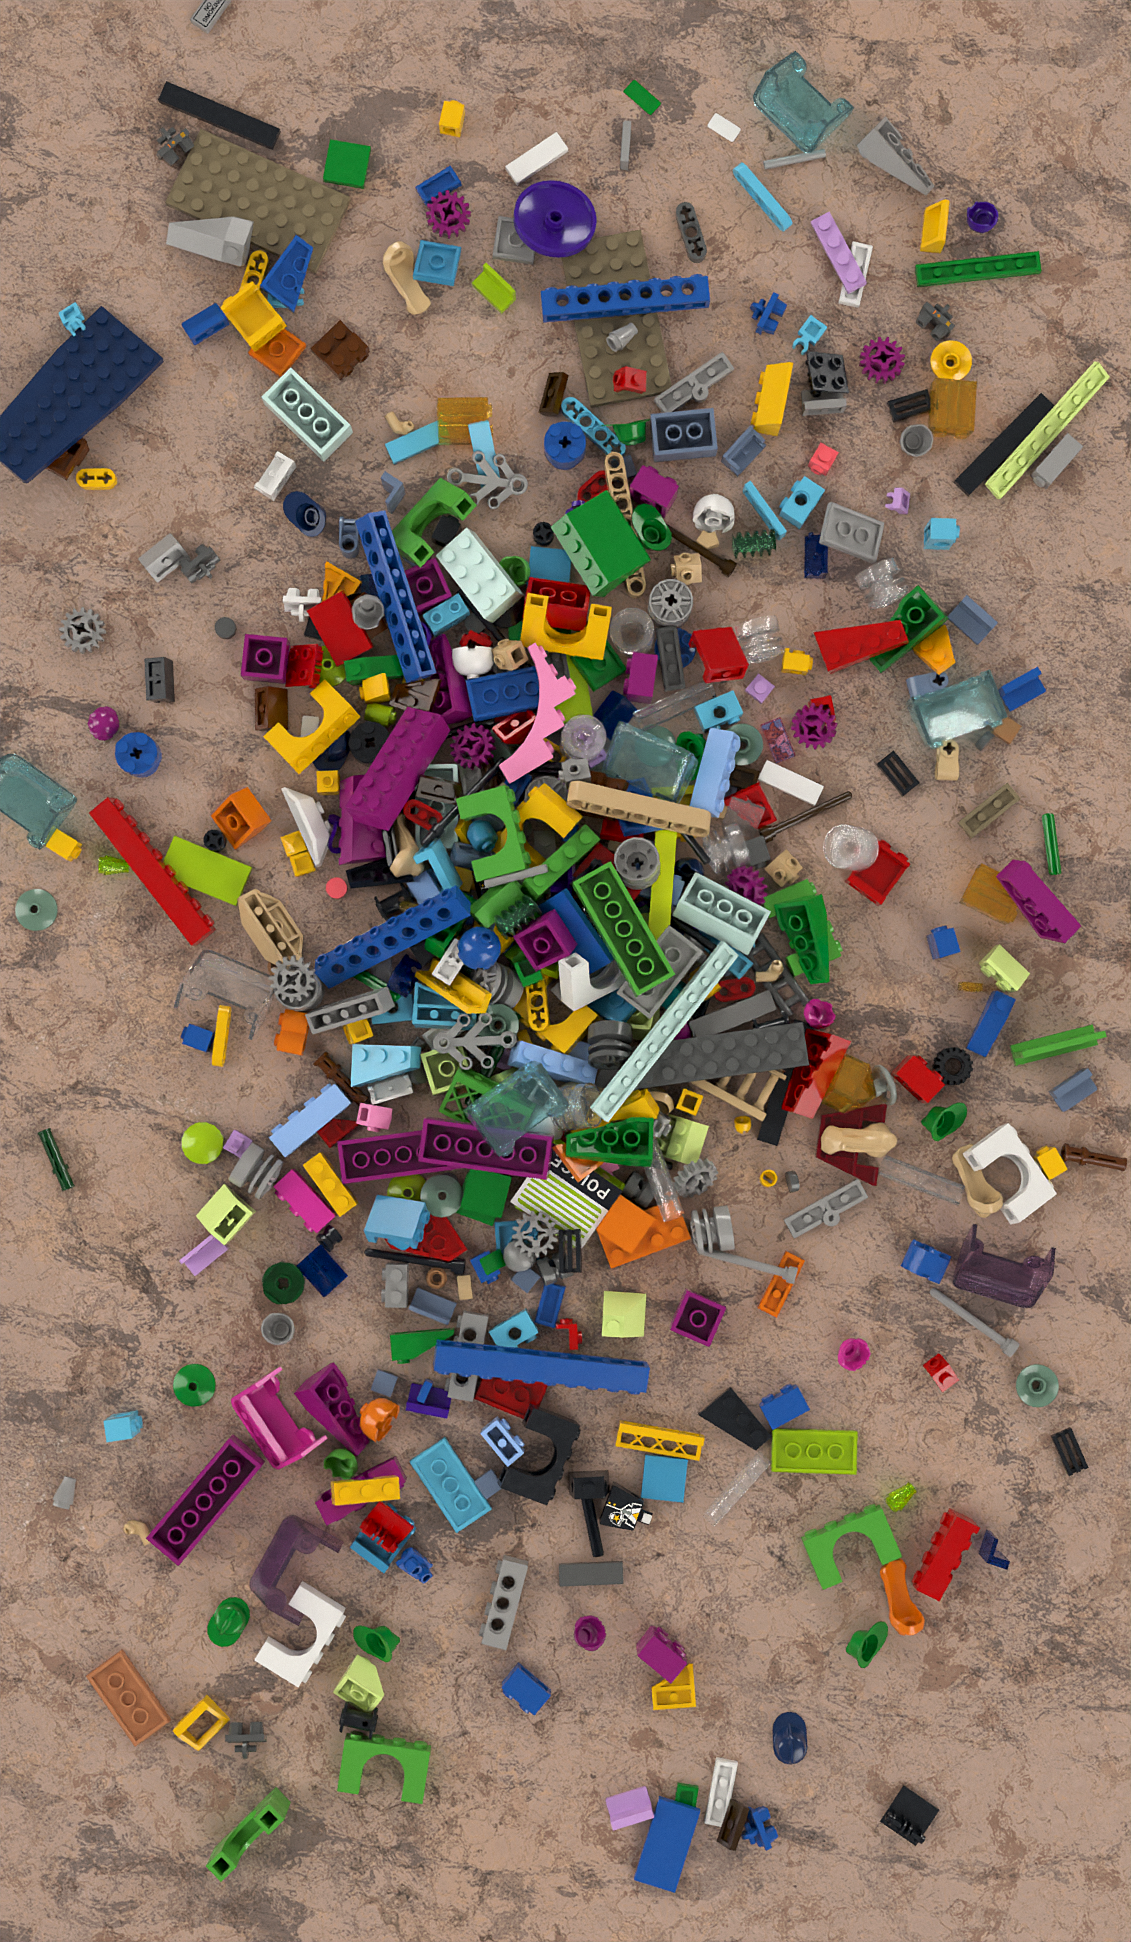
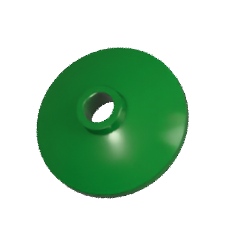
(201, 1377)

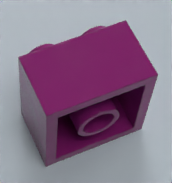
(654, 489)
(427, 586)
(265, 658)
(641, 677)
(545, 940)
(697, 1317)
(661, 1653)

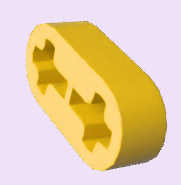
(96, 484)

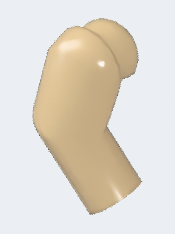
(397, 426)
(771, 974)
(137, 1528)

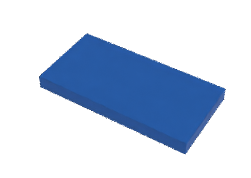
(503, 693)
(589, 943)
(667, 1844)

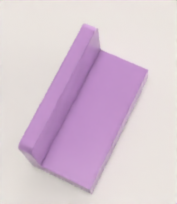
(203, 1254)
(629, 1808)

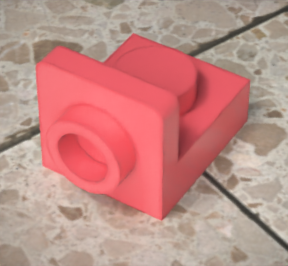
(822, 459)

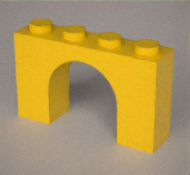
(586, 643)
(302, 751)
(546, 806)
(562, 1035)

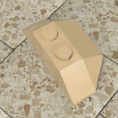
(270, 926)

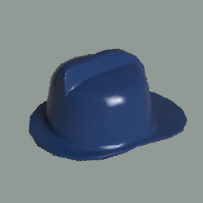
(304, 513)
(334, 755)
(789, 1738)

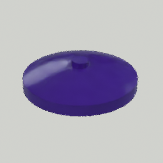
(554, 218)

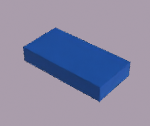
(439, 182)
(550, 1305)

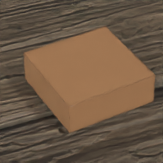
(1007, 731)

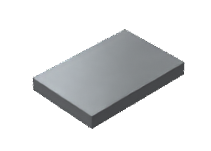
(851, 532)

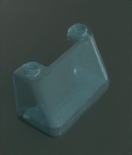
(798, 106)
(957, 710)
(649, 763)
(32, 799)
(516, 1107)

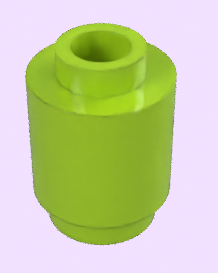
(380, 714)

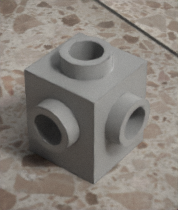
(574, 770)

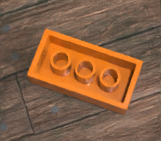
(658, 1237)

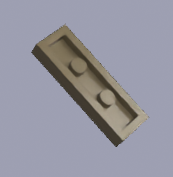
(989, 810)

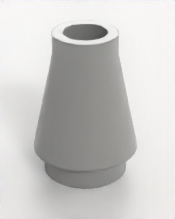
(619, 338)
(65, 1494)

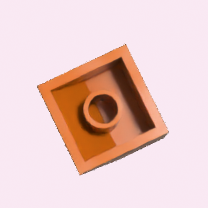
(240, 817)

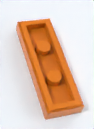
(778, 1288)

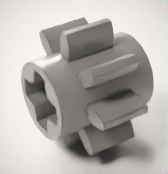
(661, 1125)

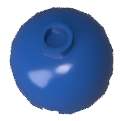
(479, 948)

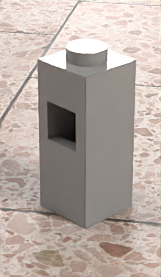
(1056, 461)

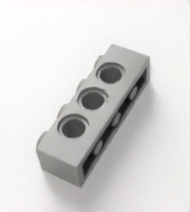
(350, 1010)
(477, 1322)
(499, 1636)

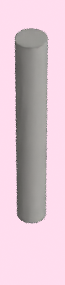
(783, 161)
(516, 876)

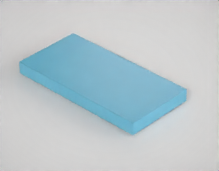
(450, 1484)

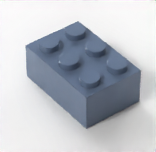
(683, 435)

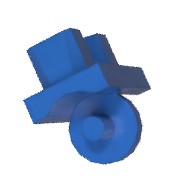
(774, 306)
(415, 1565)
(755, 1829)

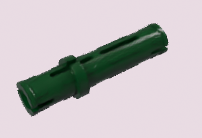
(59, 1167)

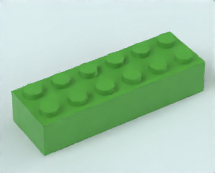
(623, 929)

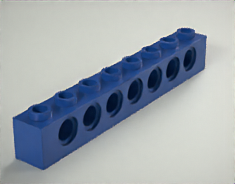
(617, 307)
(395, 596)
(392, 936)

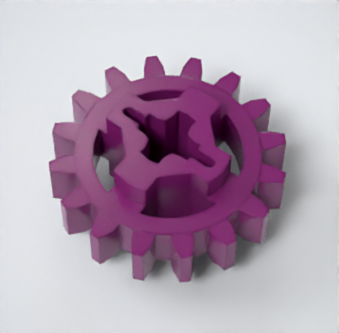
(441, 209)
(888, 353)
(814, 735)
(476, 747)
(747, 884)

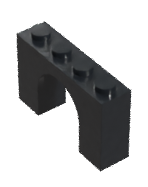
(541, 1484)

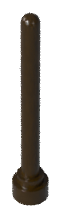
(725, 565)
(770, 832)

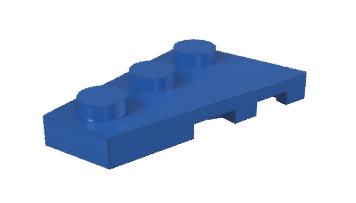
(288, 273)

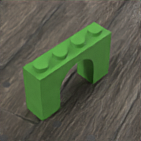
(439, 500)
(571, 852)
(513, 854)
(795, 891)
(492, 903)
(821, 1542)
(412, 1756)
(263, 1817)

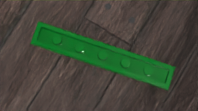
(978, 269)

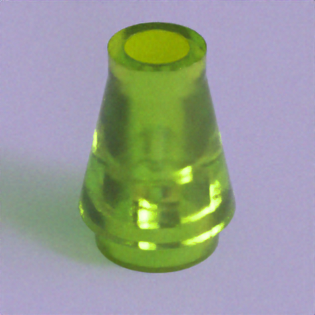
(110, 865)
(900, 1497)

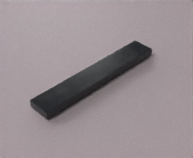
(219, 115)
(1003, 445)
(775, 1119)

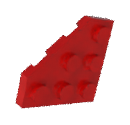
(438, 1241)

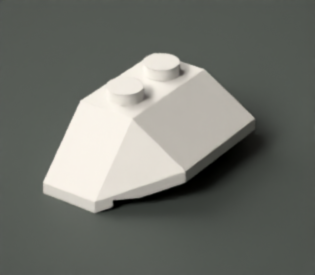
(310, 823)

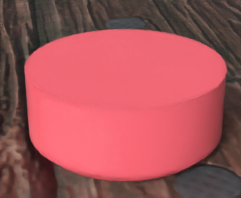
(336, 888)

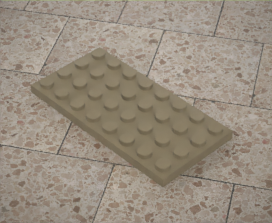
(235, 182)
(619, 260)

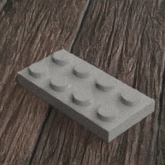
(681, 956)

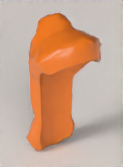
(902, 1611)

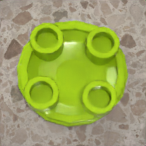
(202, 1143)

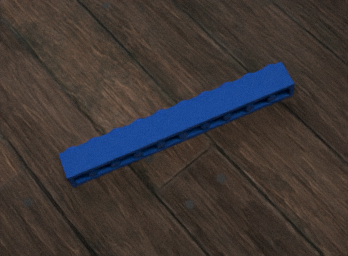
(540, 1366)

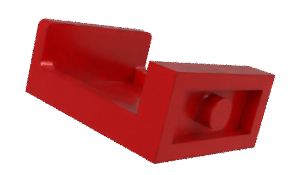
(719, 654)
(881, 876)

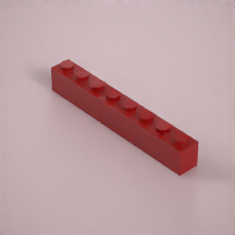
(151, 870)

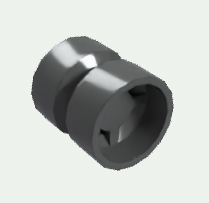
(638, 1190)
(549, 1269)

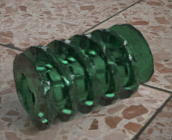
(755, 543)
(516, 915)

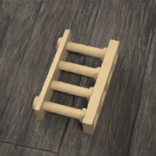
(737, 1100)

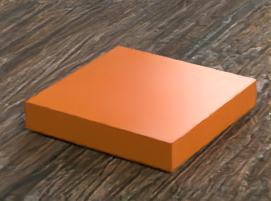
(279, 352)
(625, 1224)

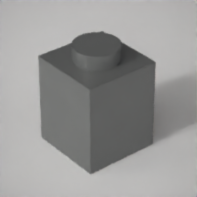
(758, 852)

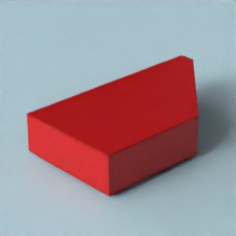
(336, 1130)

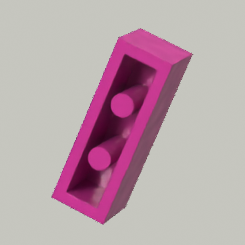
(304, 1201)

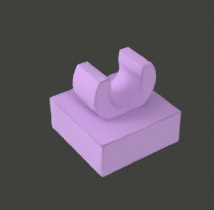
(900, 500)
(237, 1143)

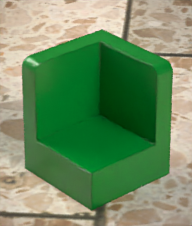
(527, 973)

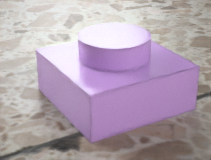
(759, 688)

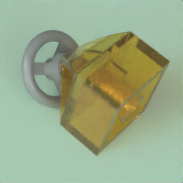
(857, 1085)

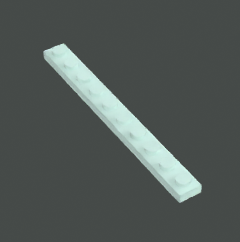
(664, 1031)

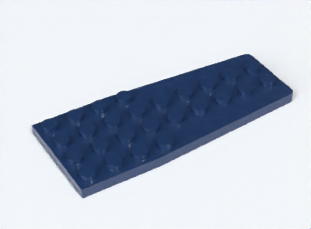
(73, 393)

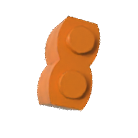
(293, 1032)

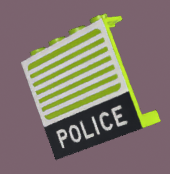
(567, 1201)

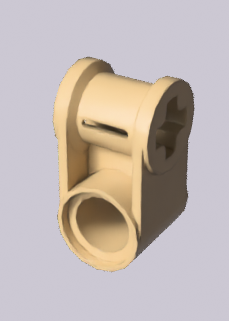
(947, 764)

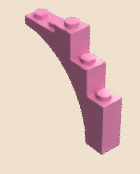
(547, 721)

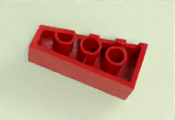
(858, 643)
(944, 1554)

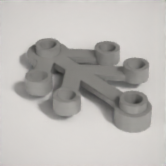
(491, 480)
(470, 1041)

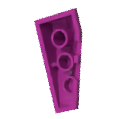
(453, 696)
(329, 1403)

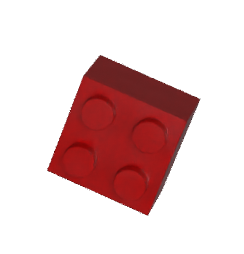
(918, 1078)

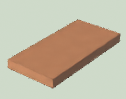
(128, 1697)

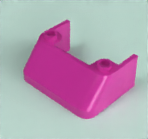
(271, 1424)

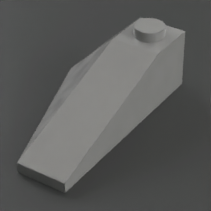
(886, 151)
(216, 238)

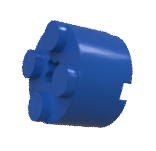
(576, 445)
(149, 758)
(926, 1261)

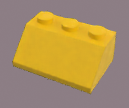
(772, 398)

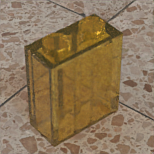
(952, 407)
(456, 414)
(988, 896)

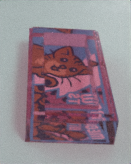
(778, 740)

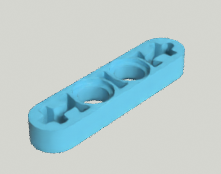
(762, 197)
(595, 426)

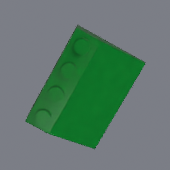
(600, 544)

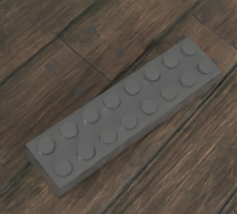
(728, 1055)

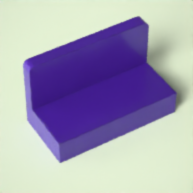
(436, 1402)

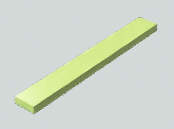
(1047, 430)

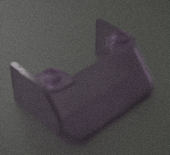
(1000, 1277)
(291, 1536)

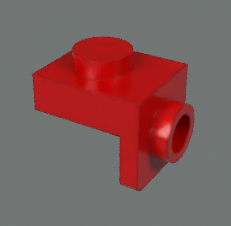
(630, 380)
(477, 639)
(575, 1336)
(941, 1372)

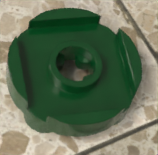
(271, 1284)

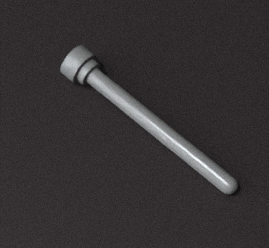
(787, 1273)
(1007, 1345)

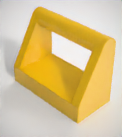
(935, 227)
(205, 1704)

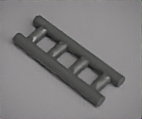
(786, 979)

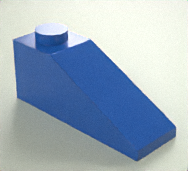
(990, 1022)

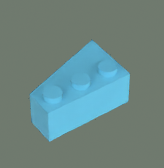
(435, 1011)
(380, 1062)

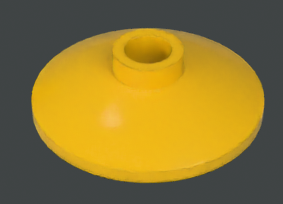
(954, 352)

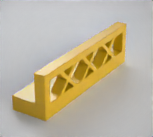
(462, 991)
(662, 1434)

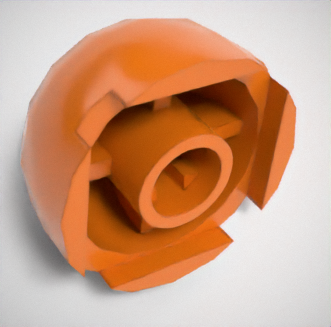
(377, 1417)

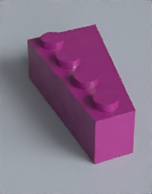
(358, 841)
(1037, 902)
(332, 1513)

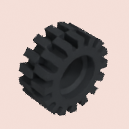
(962, 1057)

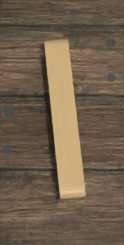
(623, 494)
(639, 809)

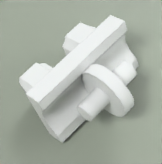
(299, 605)

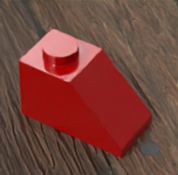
(515, 727)

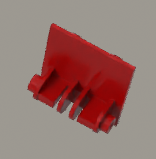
(302, 666)
(387, 1526)

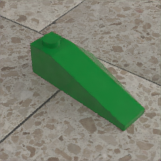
(920, 619)
(807, 929)
(616, 1143)

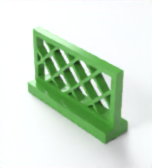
(1055, 1044)
(471, 1080)

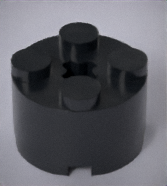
(361, 736)

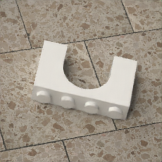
(578, 988)
(1034, 1186)
(295, 1664)

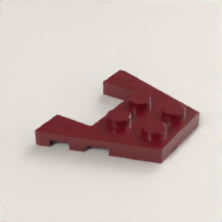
(847, 1160)

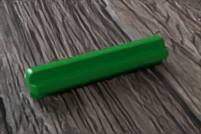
(1051, 844)
(375, 983)

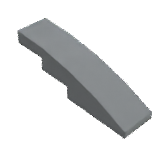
(733, 1015)

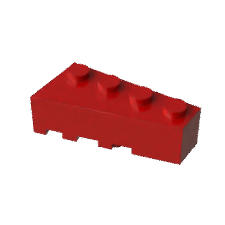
(811, 1082)

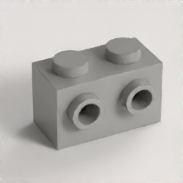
(396, 1286)

